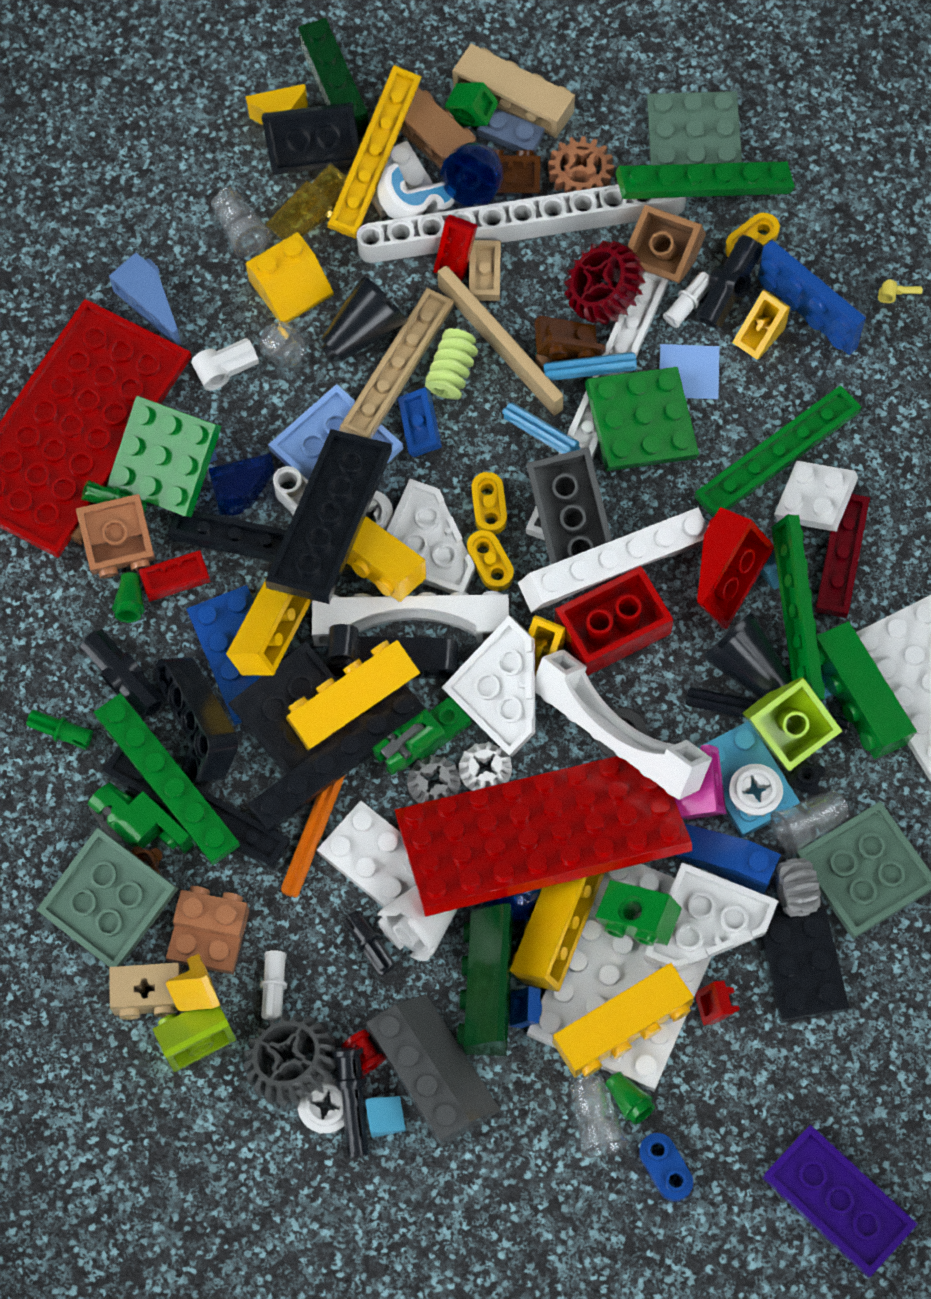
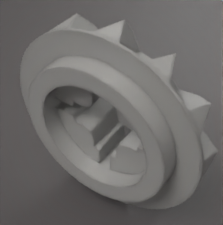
(448, 775)

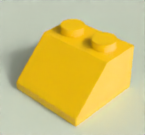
(289, 278)

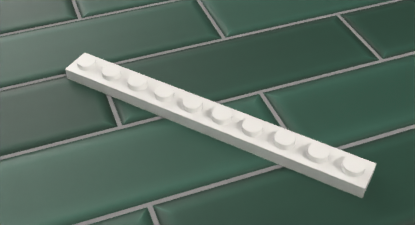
(625, 337)

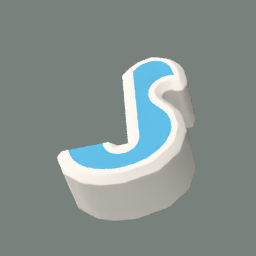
(403, 203)

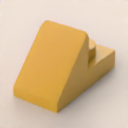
(193, 988)

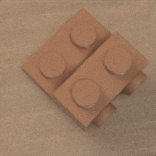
(116, 536)
(208, 927)

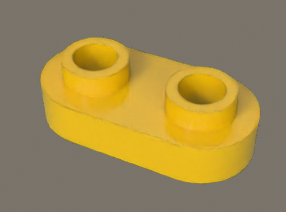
(759, 222)
(489, 505)
(490, 562)

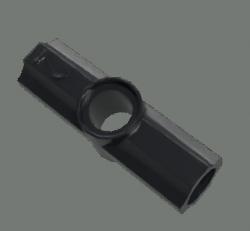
(730, 282)
(122, 673)

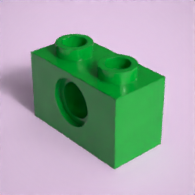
(624, 901)

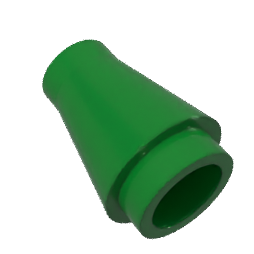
(128, 601)
(631, 1099)

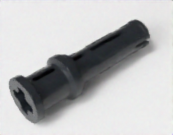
(351, 1083)

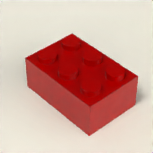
(614, 620)

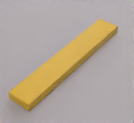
(374, 152)

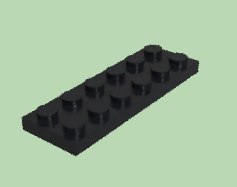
(329, 516)

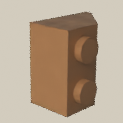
(666, 243)

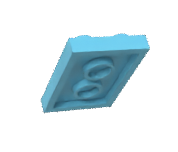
(740, 748)

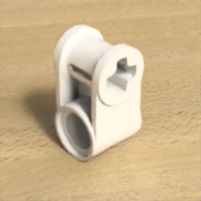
(289, 497)

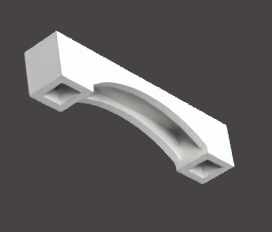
(612, 559)
(472, 613)
(565, 685)

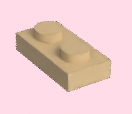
(485, 270)

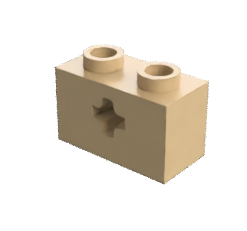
(129, 983)

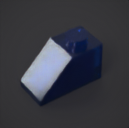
(241, 483)

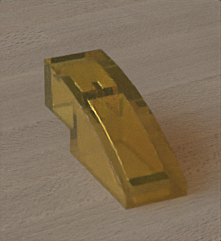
(309, 205)

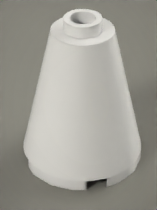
(407, 926)

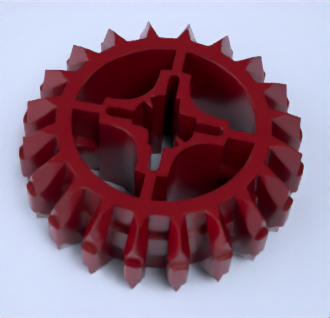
(616, 266)

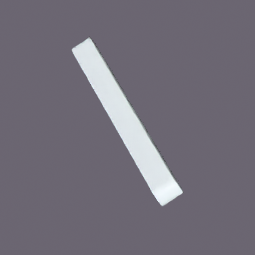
(508, 227)

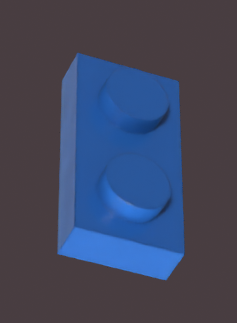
(419, 422)

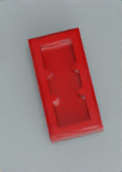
(455, 245)
(174, 575)

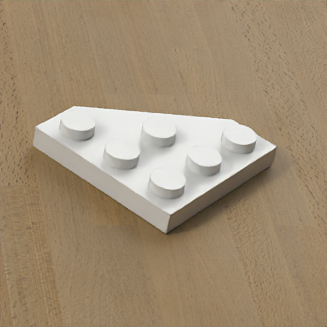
(430, 531)
(499, 686)
(712, 918)

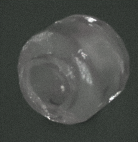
(282, 344)

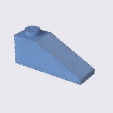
(142, 289)

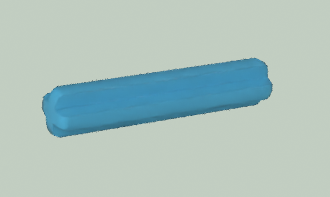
(590, 366)
(539, 429)

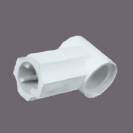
(217, 367)

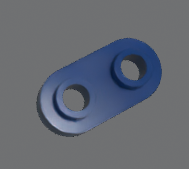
(665, 1166)

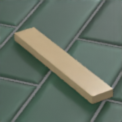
(500, 341)
(397, 364)

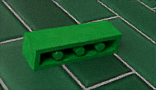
(863, 692)

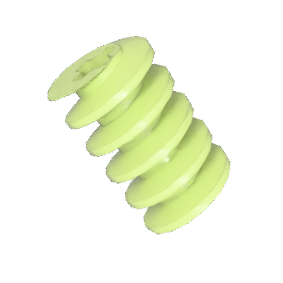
(451, 364)

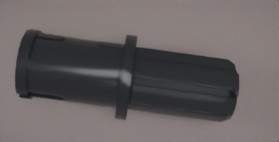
(369, 942)

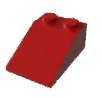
(730, 564)

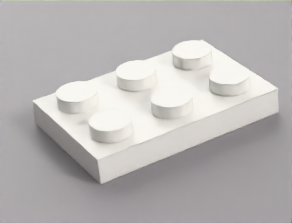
(370, 855)

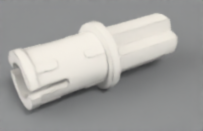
(687, 300)
(273, 985)

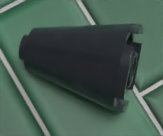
(361, 321)
(749, 658)

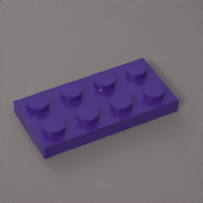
(839, 1201)

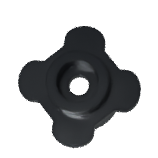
(804, 785)

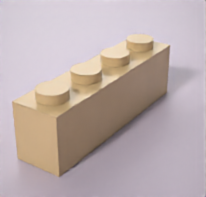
(517, 90)

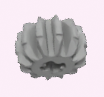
(797, 887)

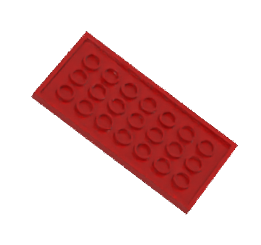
(74, 419)
(538, 833)

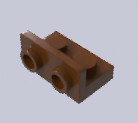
(520, 172)
(566, 339)

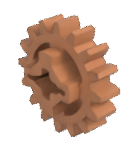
(580, 166)

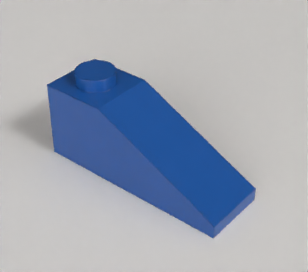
(731, 858)

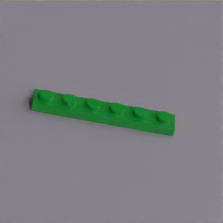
(704, 180)
(778, 451)
(796, 603)
(166, 779)

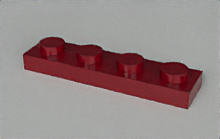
(842, 559)

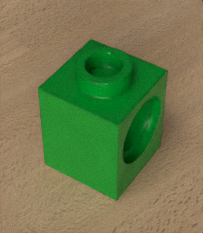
(471, 104)

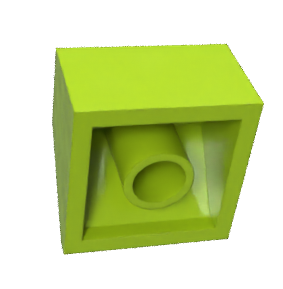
(792, 722)
(192, 1035)

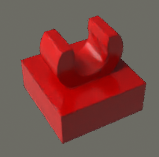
(715, 1003)

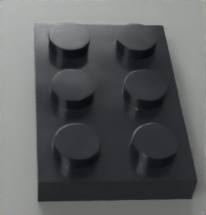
(311, 138)
(804, 967)

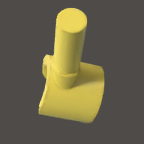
(890, 288)

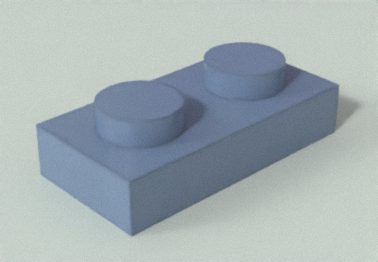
(512, 132)

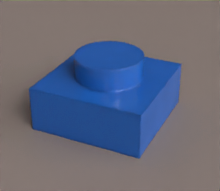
(525, 1007)

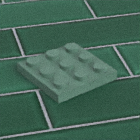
(693, 128)
(867, 870)
(107, 899)

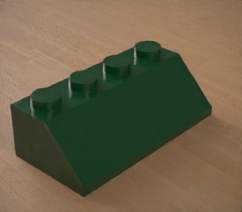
(488, 981)

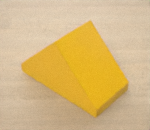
(276, 100)
(762, 325)
(548, 638)

